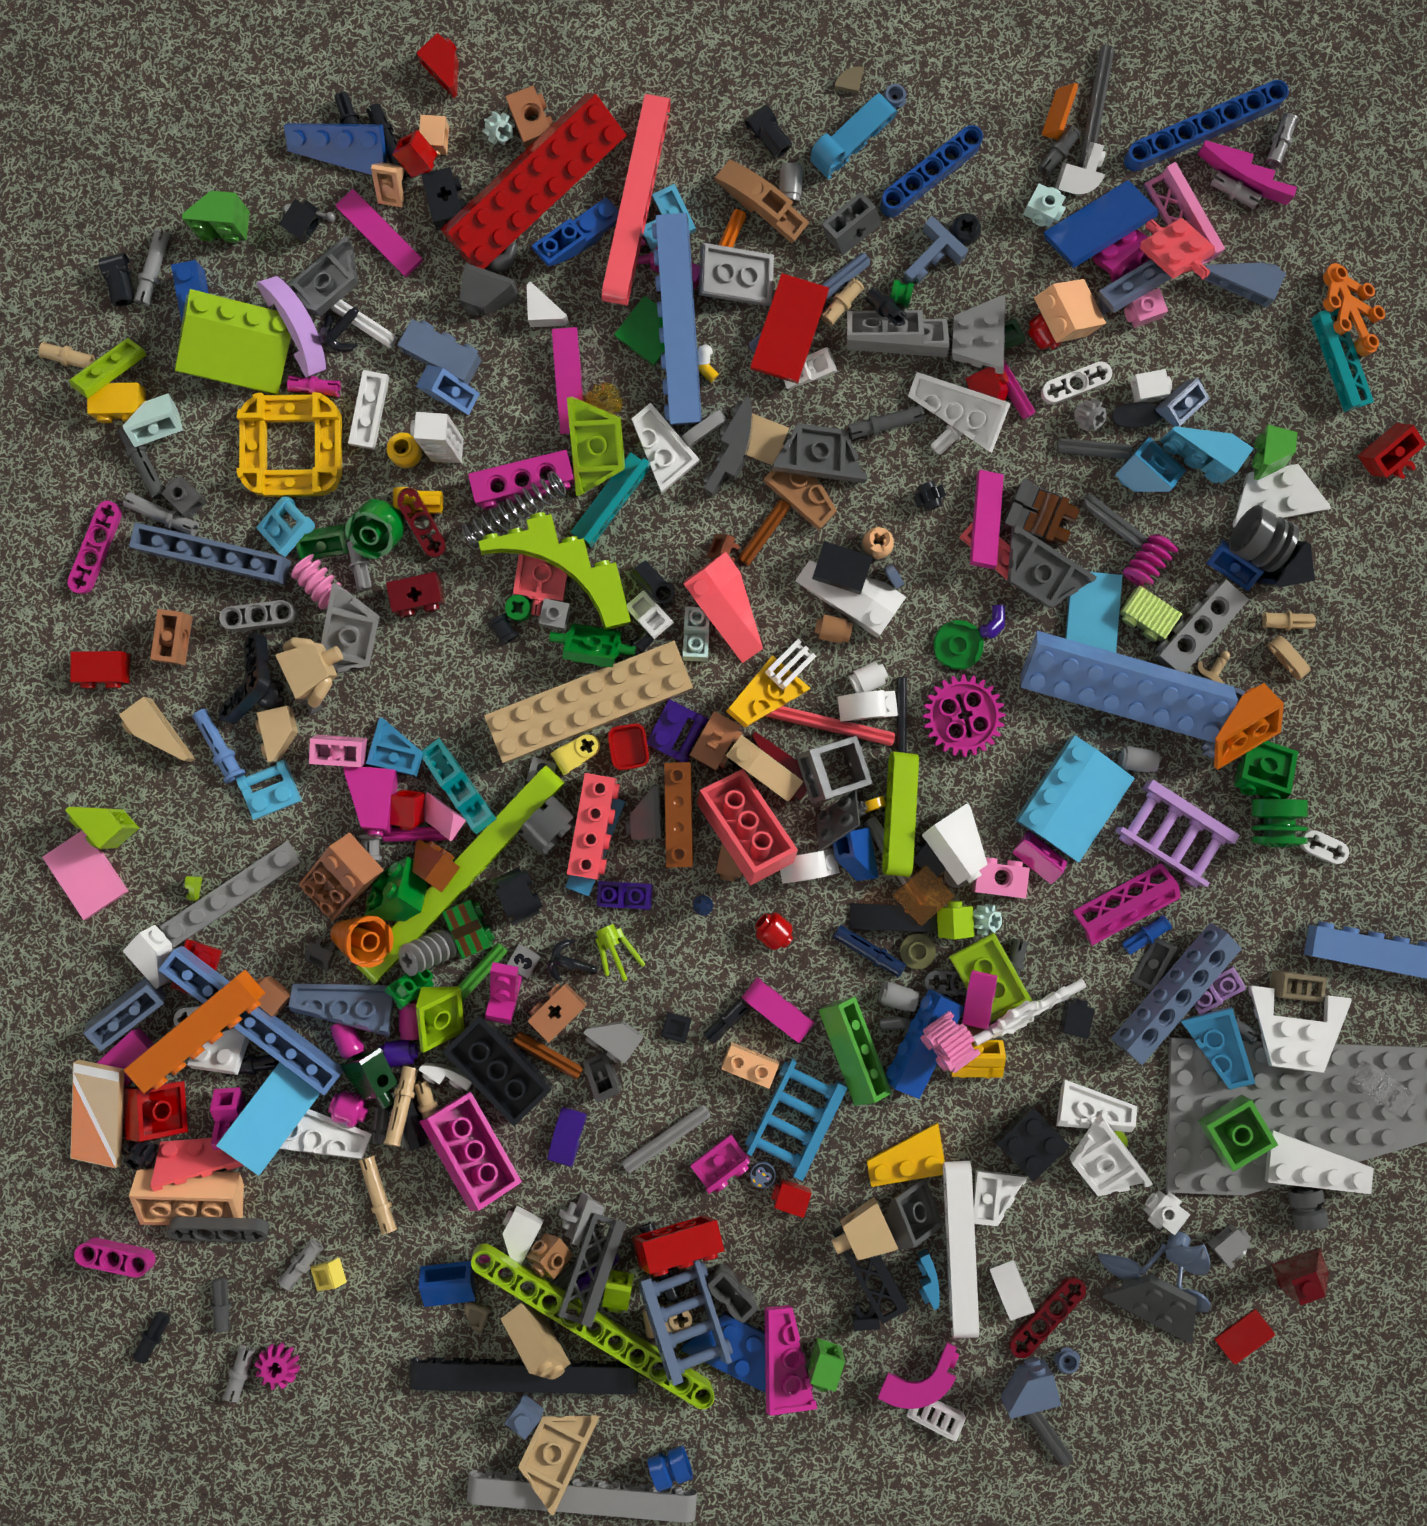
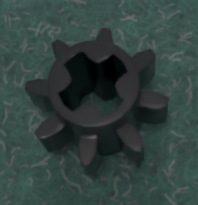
(929, 496)
(139, 1154)

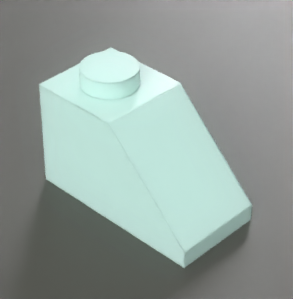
(153, 421)

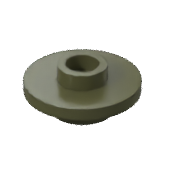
(917, 951)

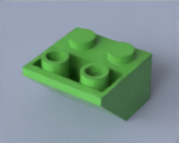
(218, 216)

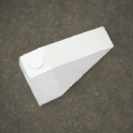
(869, 610)

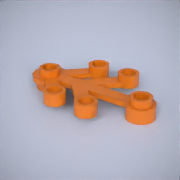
(1338, 281)

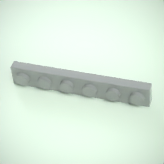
(230, 894)

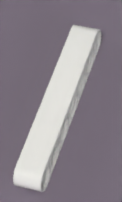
(961, 1249)

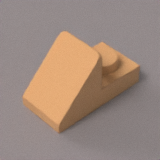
(388, 183)

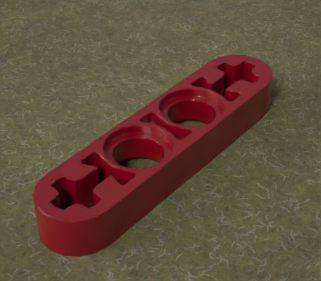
(1051, 1320)

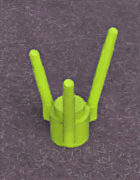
(608, 938)

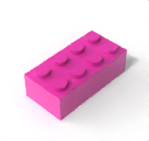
(470, 1152)

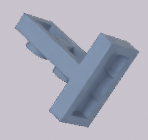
(943, 242)

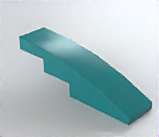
(458, 786)

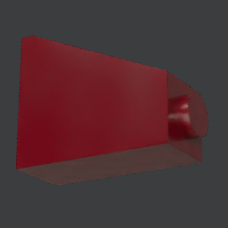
(1303, 1276)

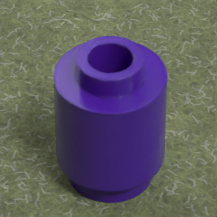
(400, 1052)

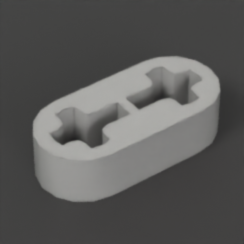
(704, 428)

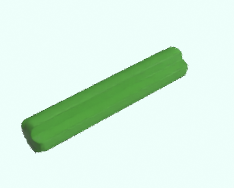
(481, 970)

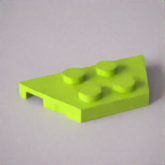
(594, 444)

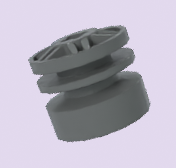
(1264, 538)

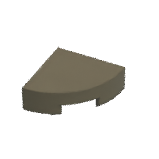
(850, 80)
(476, 1315)

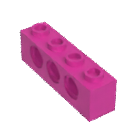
(484, 480)

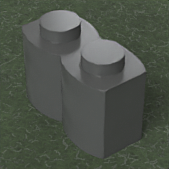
(737, 1296)

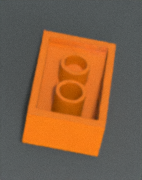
(1251, 723)

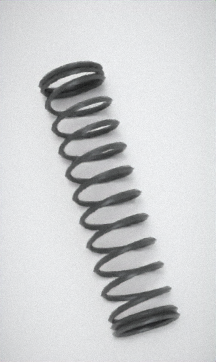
(554, 481)

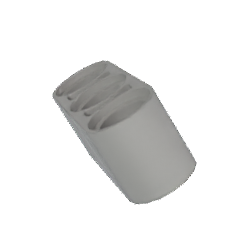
(247, 616)

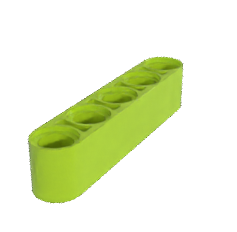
(900, 814)

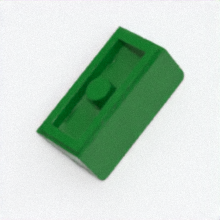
(323, 542)

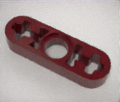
(418, 502)

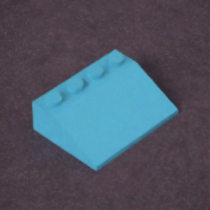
(1075, 798)

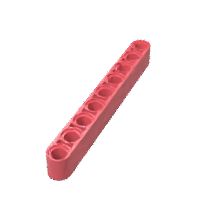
(636, 200)

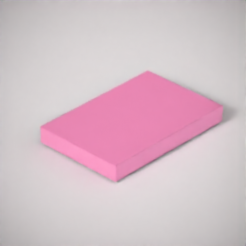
(85, 875)

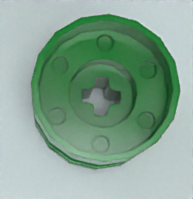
(1279, 821)

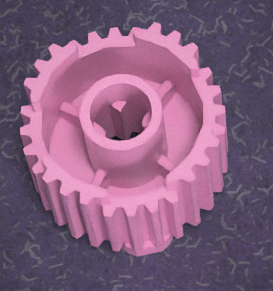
(950, 1043)

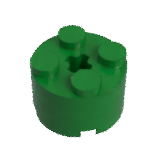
(375, 528)

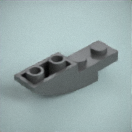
(736, 439)

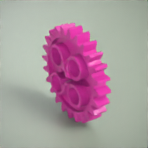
(986, 710)

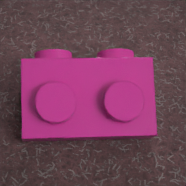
(1122, 255)
(721, 1164)

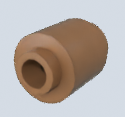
(833, 629)

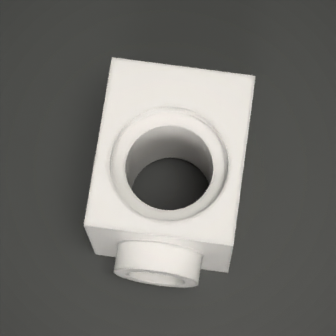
(1151, 386)

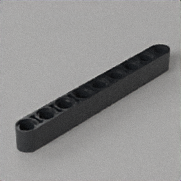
(513, 1376)

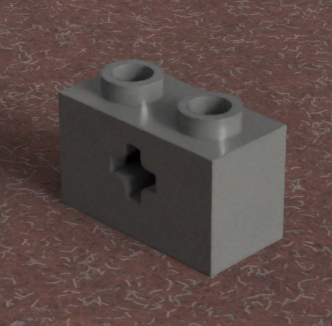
(851, 223)

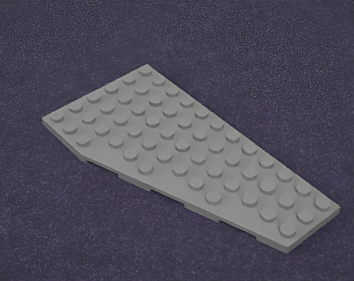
(1296, 1103)

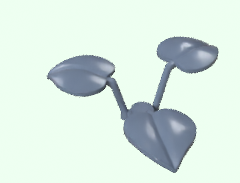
(1177, 1250)

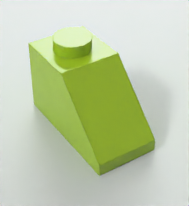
(618, 1291)

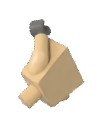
(308, 669)

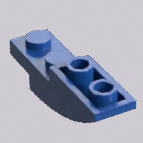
(577, 235)

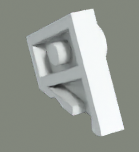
(223, 1055)
(993, 1195)

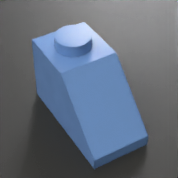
(447, 389)

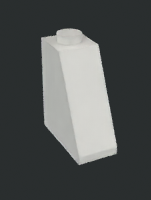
(958, 845)

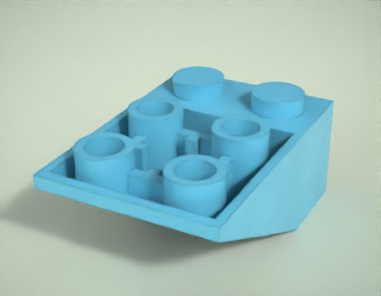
(1211, 451)

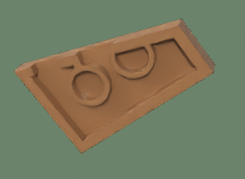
(803, 495)

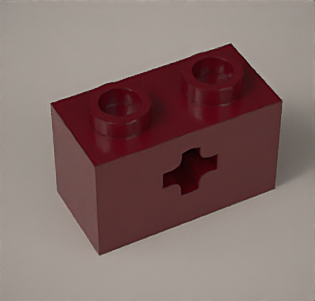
(402, 590)

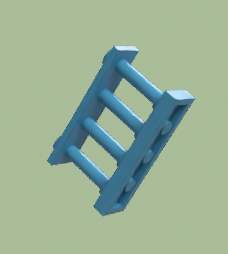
(811, 1139)

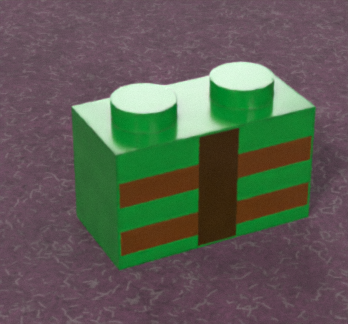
(468, 928)

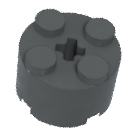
(546, 825)

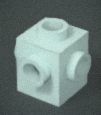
(1045, 206)

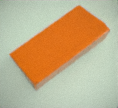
(1059, 111)

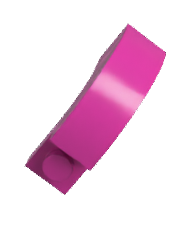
(921, 1393)

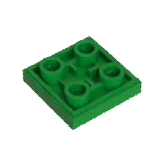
(641, 331)

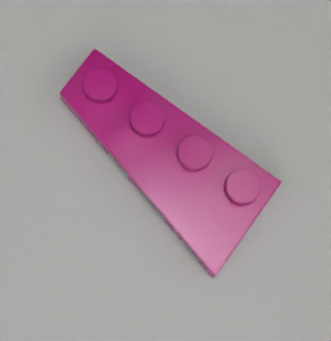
(785, 1370)

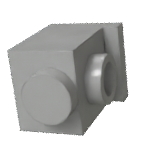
(1230, 1244)

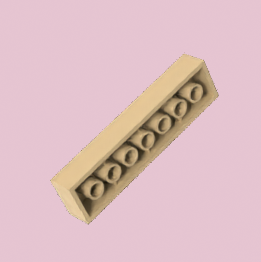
(589, 702)

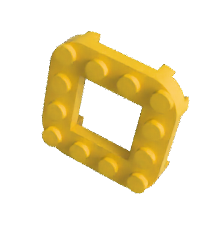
(253, 445)

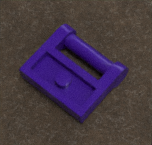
(669, 728)

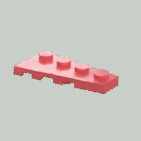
(187, 1159)

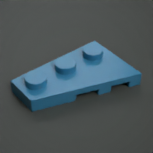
(1223, 1046)

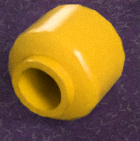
(399, 443)

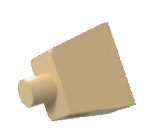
(865, 1232)

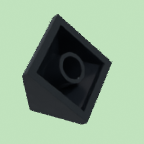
(842, 567)
(1294, 571)

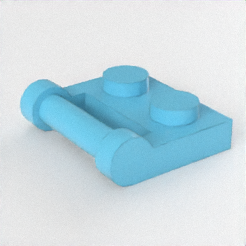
(277, 529)
(272, 797)

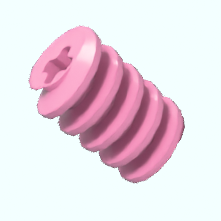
(314, 580)

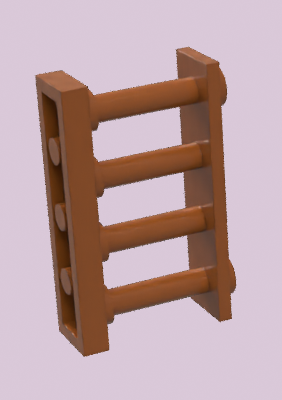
(678, 814)

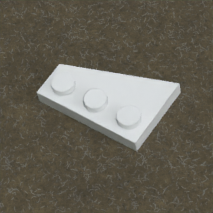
(663, 447)

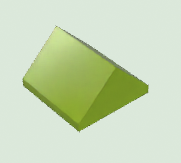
(439, 1015)

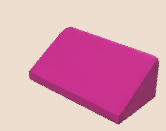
(1040, 857)

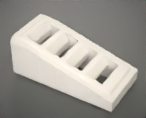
(932, 1424)

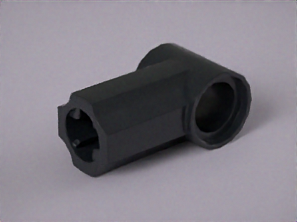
(766, 128)
(117, 274)
(653, 583)
(413, 1132)

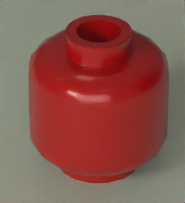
(1041, 334)
(774, 931)

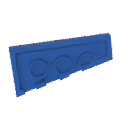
(339, 144)

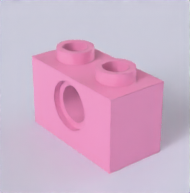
(1014, 885)

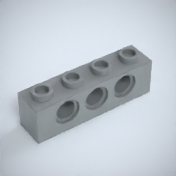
(1230, 603)

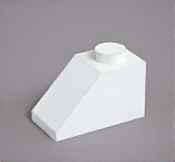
(148, 953)
(520, 1232)

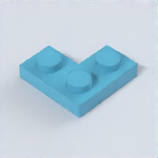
(667, 202)

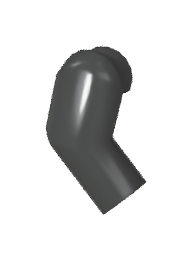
(504, 261)

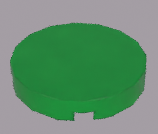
(950, 651)

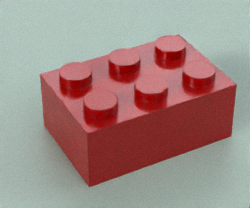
(678, 1245)

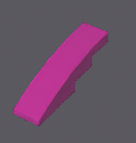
(1238, 166)
(567, 371)

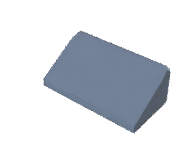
(1183, 402)

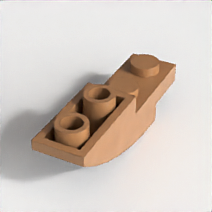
(763, 197)

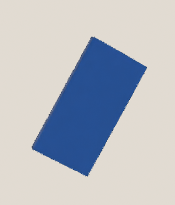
(1100, 223)

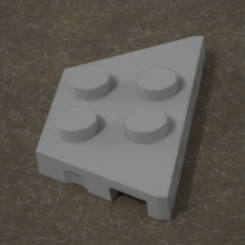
(981, 335)
(350, 628)

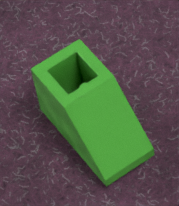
(1274, 450)

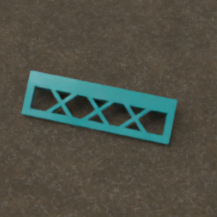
(1338, 362)
(611, 500)

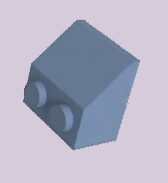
(1030, 1389)

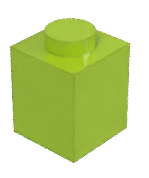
(955, 921)

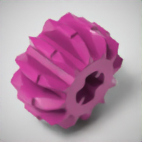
(284, 1359)

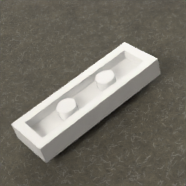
(368, 410)

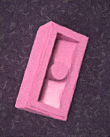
(442, 817)

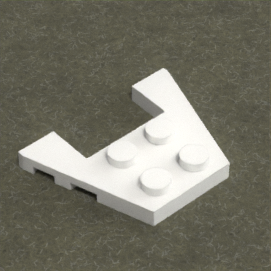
(1294, 1041)

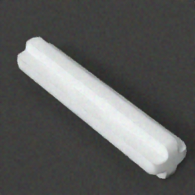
(367, 325)

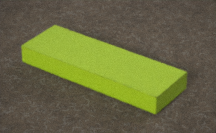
(107, 368)

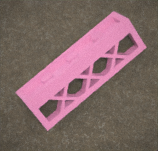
(1187, 203)

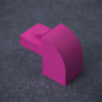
(225, 1108)

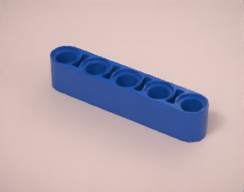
(935, 161)

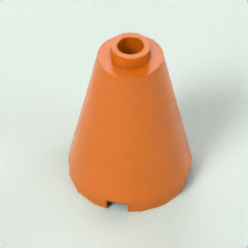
(363, 939)

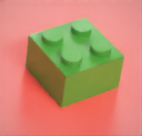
(1238, 1132)

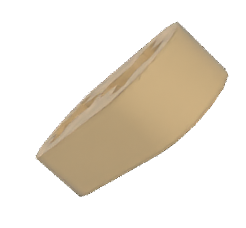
(1289, 657)

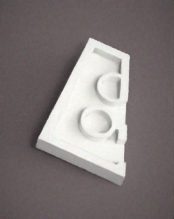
(1082, 1105)

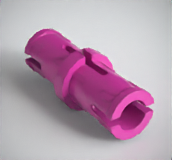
(313, 384)

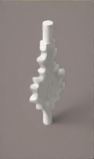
(1025, 1013)

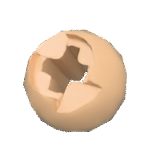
(880, 535)

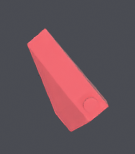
(723, 598)

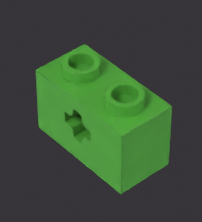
(826, 1365)

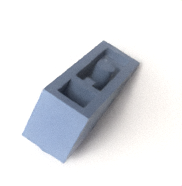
(1250, 280)

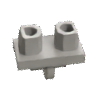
(577, 1217)

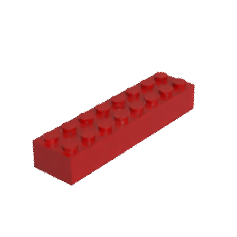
(534, 181)

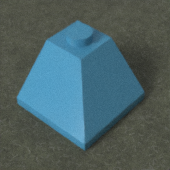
(1150, 469)

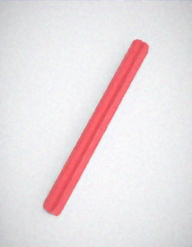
(833, 725)

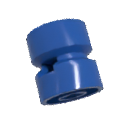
(670, 1468)

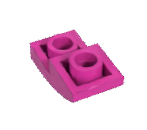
(979, 999)

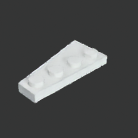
(968, 411)

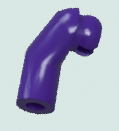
(997, 623)

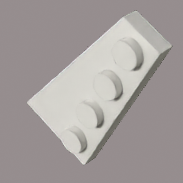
(323, 1136)
(1311, 1166)

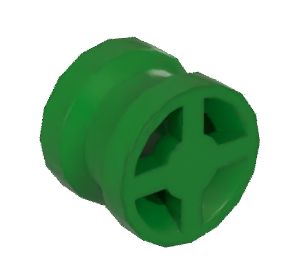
(901, 293)
(521, 612)

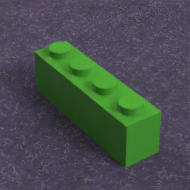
(855, 1051)

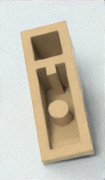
(149, 724)
(764, 768)

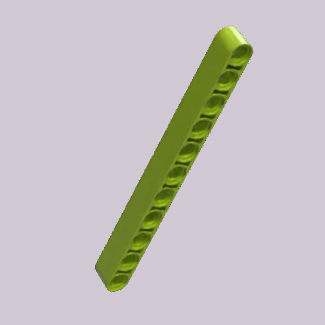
(472, 864)
(598, 1337)

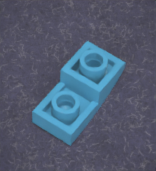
(930, 1284)

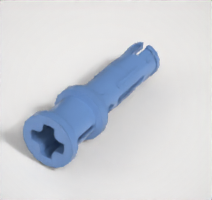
(222, 755)

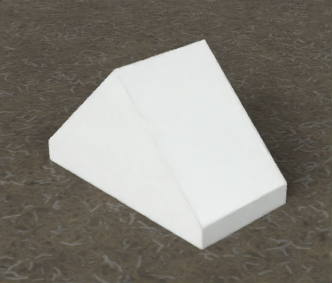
(542, 310)

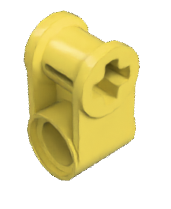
(572, 755)

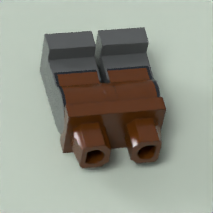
(1040, 513)

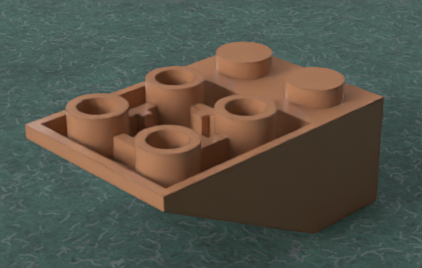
(340, 876)

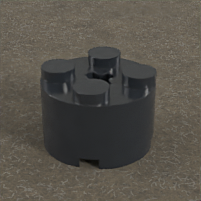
(516, 895)

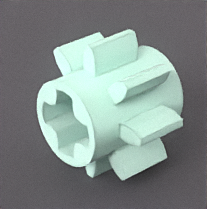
(493, 123)
(986, 919)

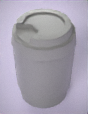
(791, 181)
(1138, 759)
(898, 997)

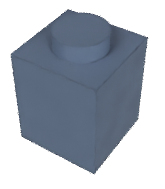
(524, 1416)

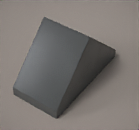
(602, 1077)

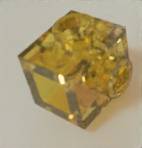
(608, 391)

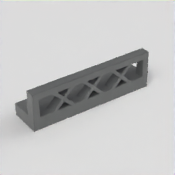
(601, 1272)

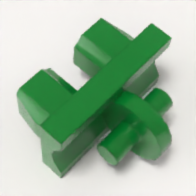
(408, 987)

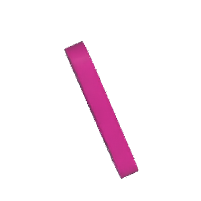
(90, 546)

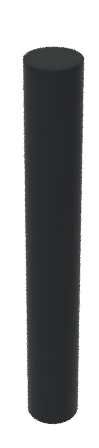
(902, 715)

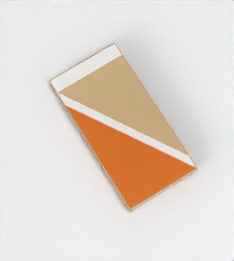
(97, 1113)

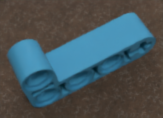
(833, 151)

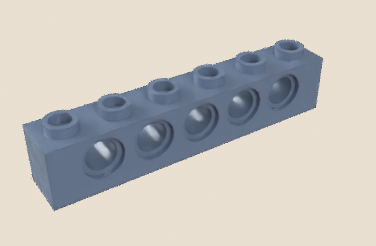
(210, 554)
(1176, 993)

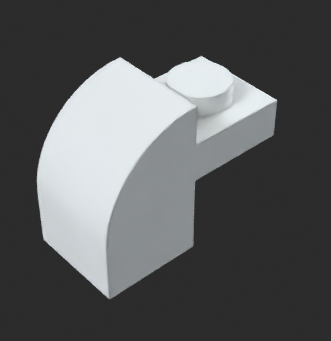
(1085, 178)
(867, 705)
(810, 866)

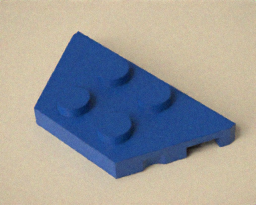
(747, 1348)

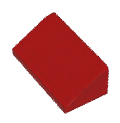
(1244, 1337)

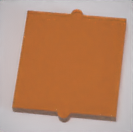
(923, 895)

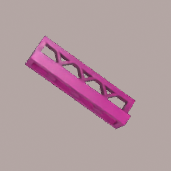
(1131, 911)

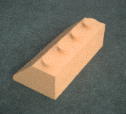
(199, 1197)

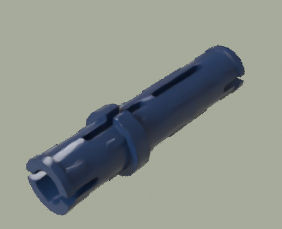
(865, 948)

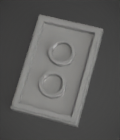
(736, 274)

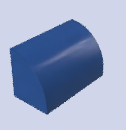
(447, 1283)

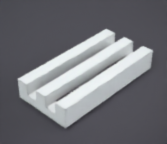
(803, 651)

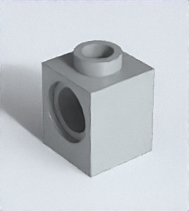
(555, 614)

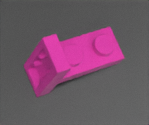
(504, 992)

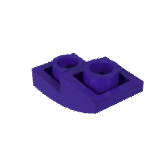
(624, 895)
(566, 1137)

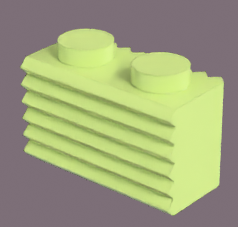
(1149, 614)

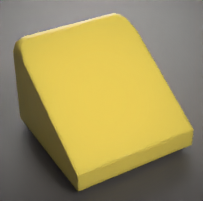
(328, 1275)

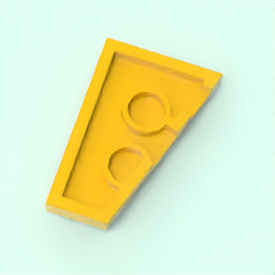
(764, 695)
(909, 1160)

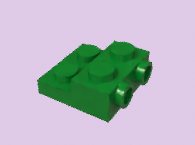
(1267, 771)

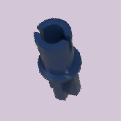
(703, 905)

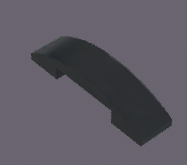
(887, 918)

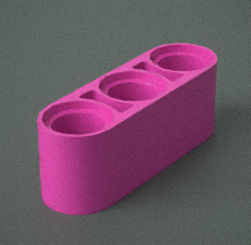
(778, 1010)
(103, 1257)

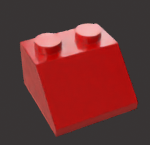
(155, 1112)

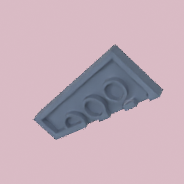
(350, 1005)

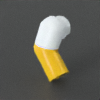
(704, 363)

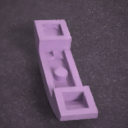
(298, 322)

